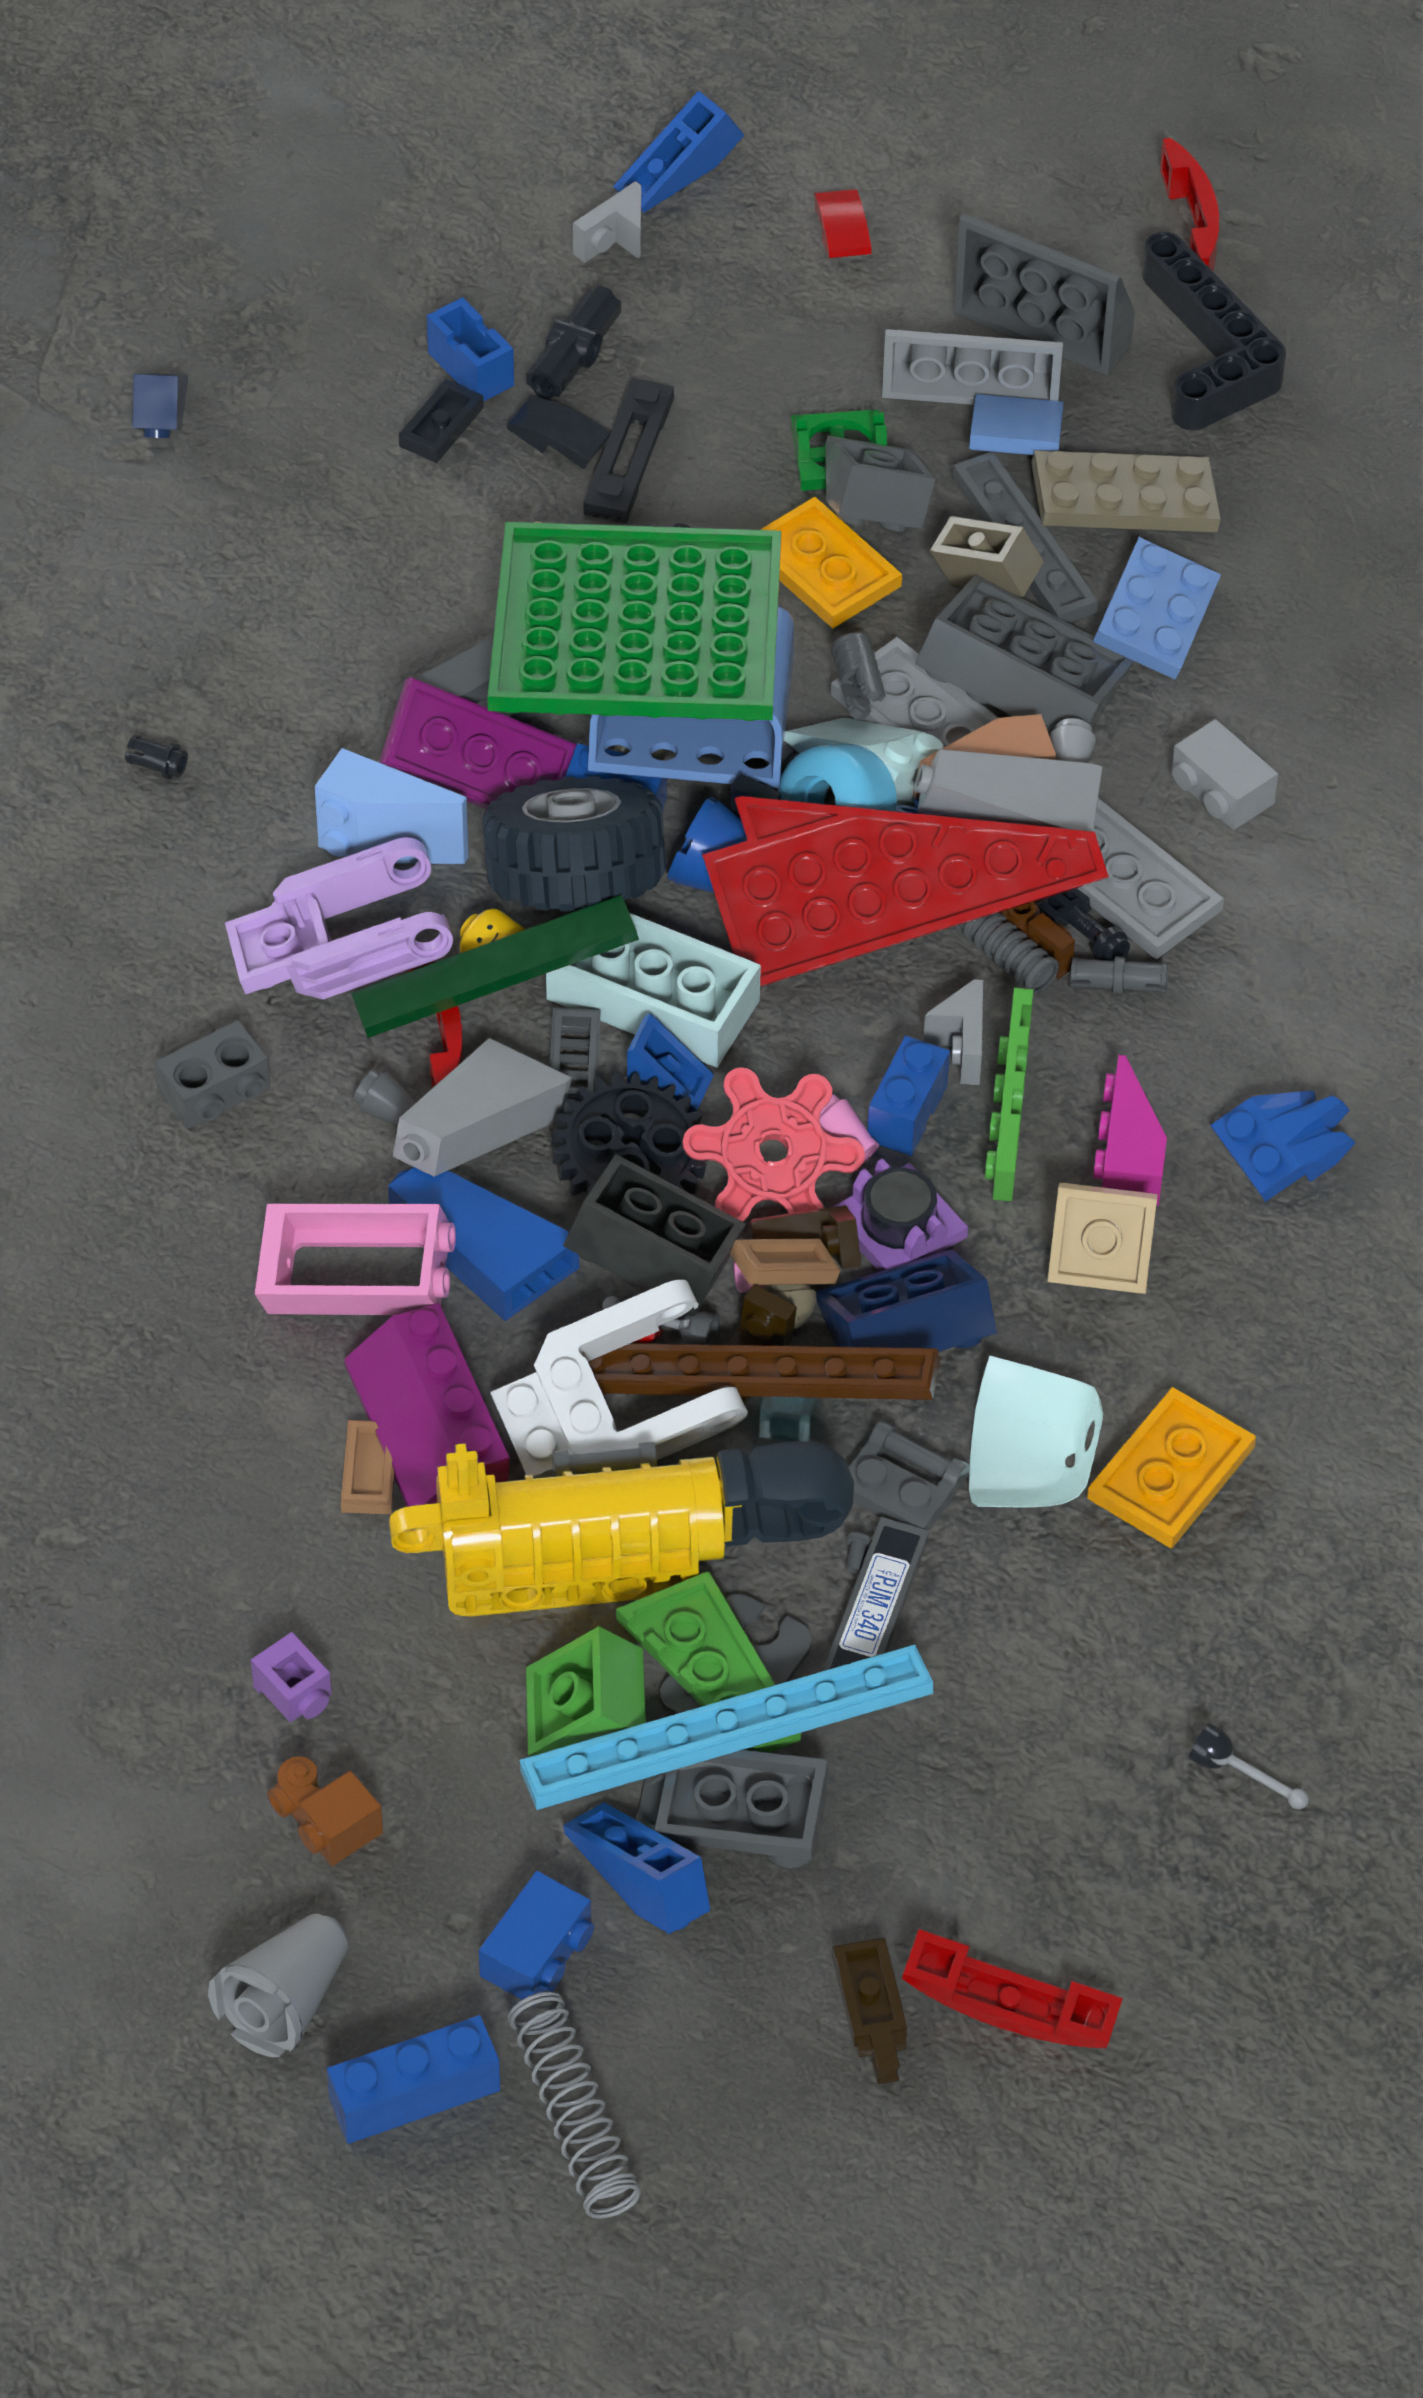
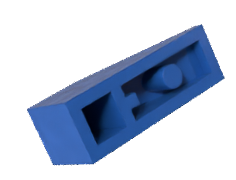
(683, 151)
(644, 1867)

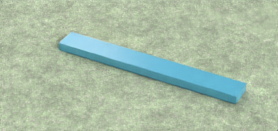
(725, 1727)

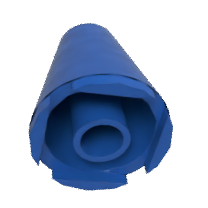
(711, 830)

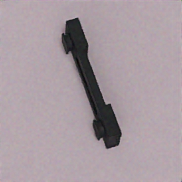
(617, 494)

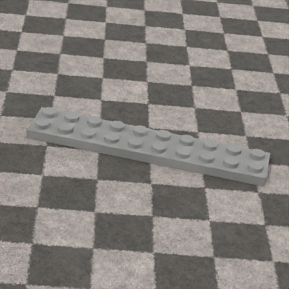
(1146, 887)

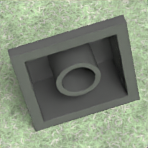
(877, 484)

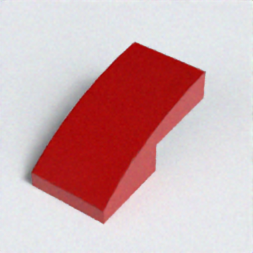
(843, 223)

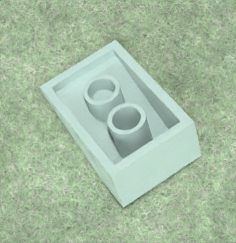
(895, 746)

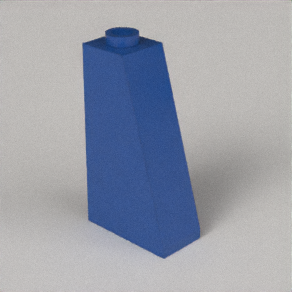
(499, 1247)

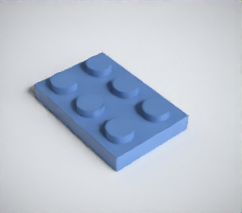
(1157, 608)

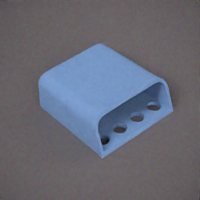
(692, 737)

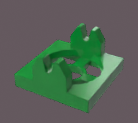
(805, 426)

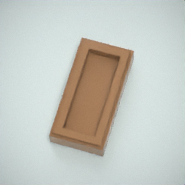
(784, 1261)
(367, 1472)

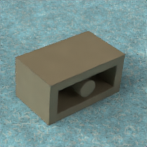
(989, 550)

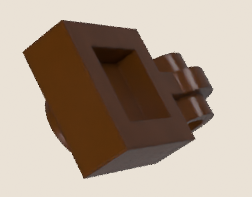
(1047, 934)

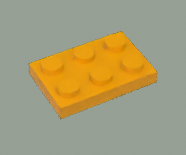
(830, 564)
(1171, 1467)

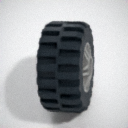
(574, 843)

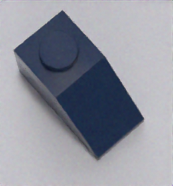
(158, 403)

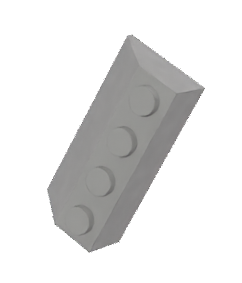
(960, 366)

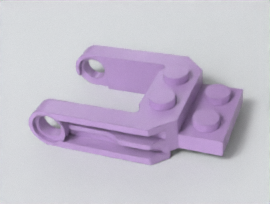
(294, 939)

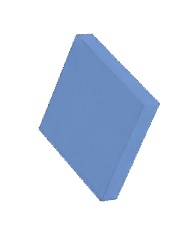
(1015, 424)

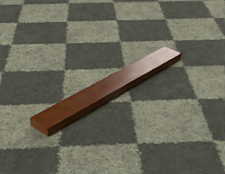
(769, 1371)

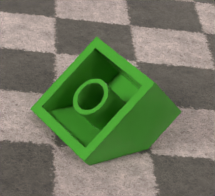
(584, 1691)

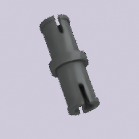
(1119, 975)

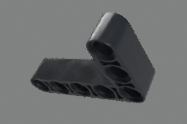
(1246, 352)

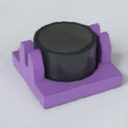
(901, 1216)

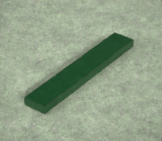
(494, 966)

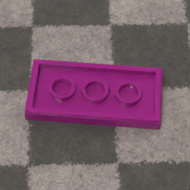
(468, 746)

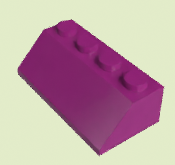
(423, 1401)

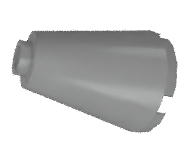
(279, 1984)

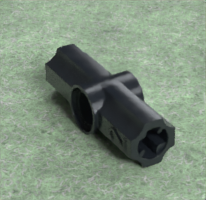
(573, 342)

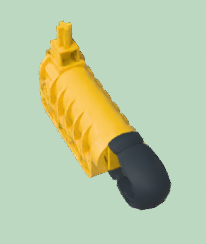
(615, 1530)

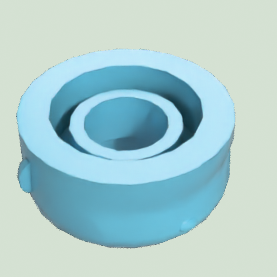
(851, 770)

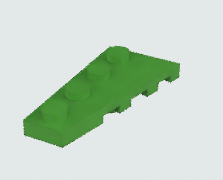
(1009, 1092)
(699, 1644)

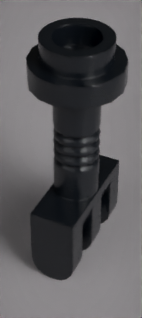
(1072, 910)

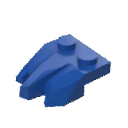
(1284, 1138)

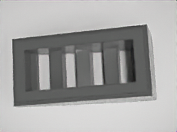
(576, 1022)

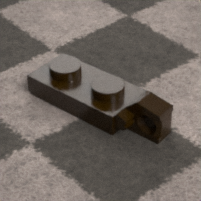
(872, 2004)

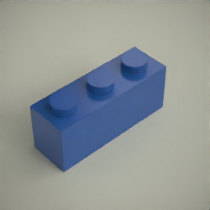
(413, 2079)

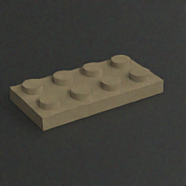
(1125, 491)

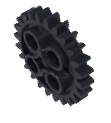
(661, 1124)

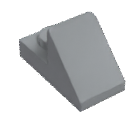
(609, 223)
(959, 1025)

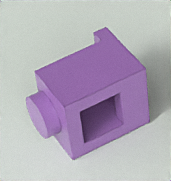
(292, 1678)

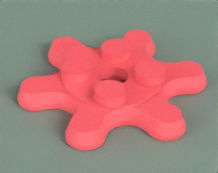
(764, 1118)

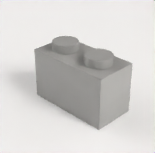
(1224, 774)

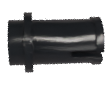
(159, 757)

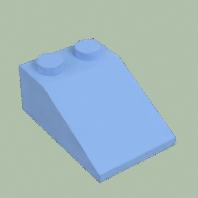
(374, 804)

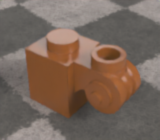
(330, 1818)

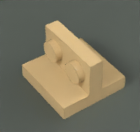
(1102, 1238)

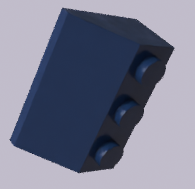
(912, 1305)

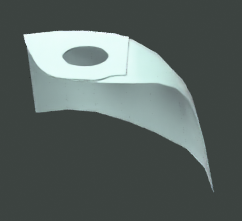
(1026, 1431)

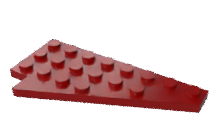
(857, 880)

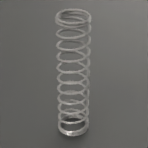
(609, 2186)

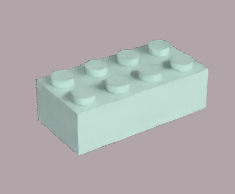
(683, 982)

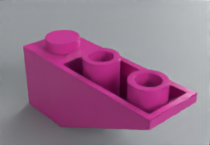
(1132, 1135)

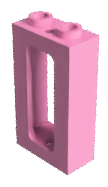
(352, 1225)

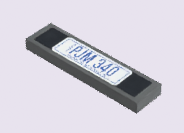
(879, 1593)

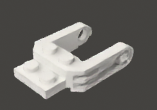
(566, 1409)

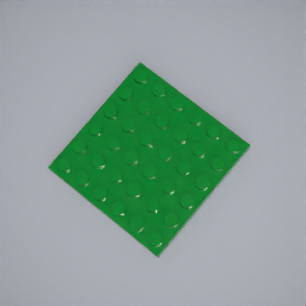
(636, 621)

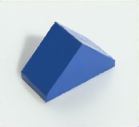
(662, 1055)

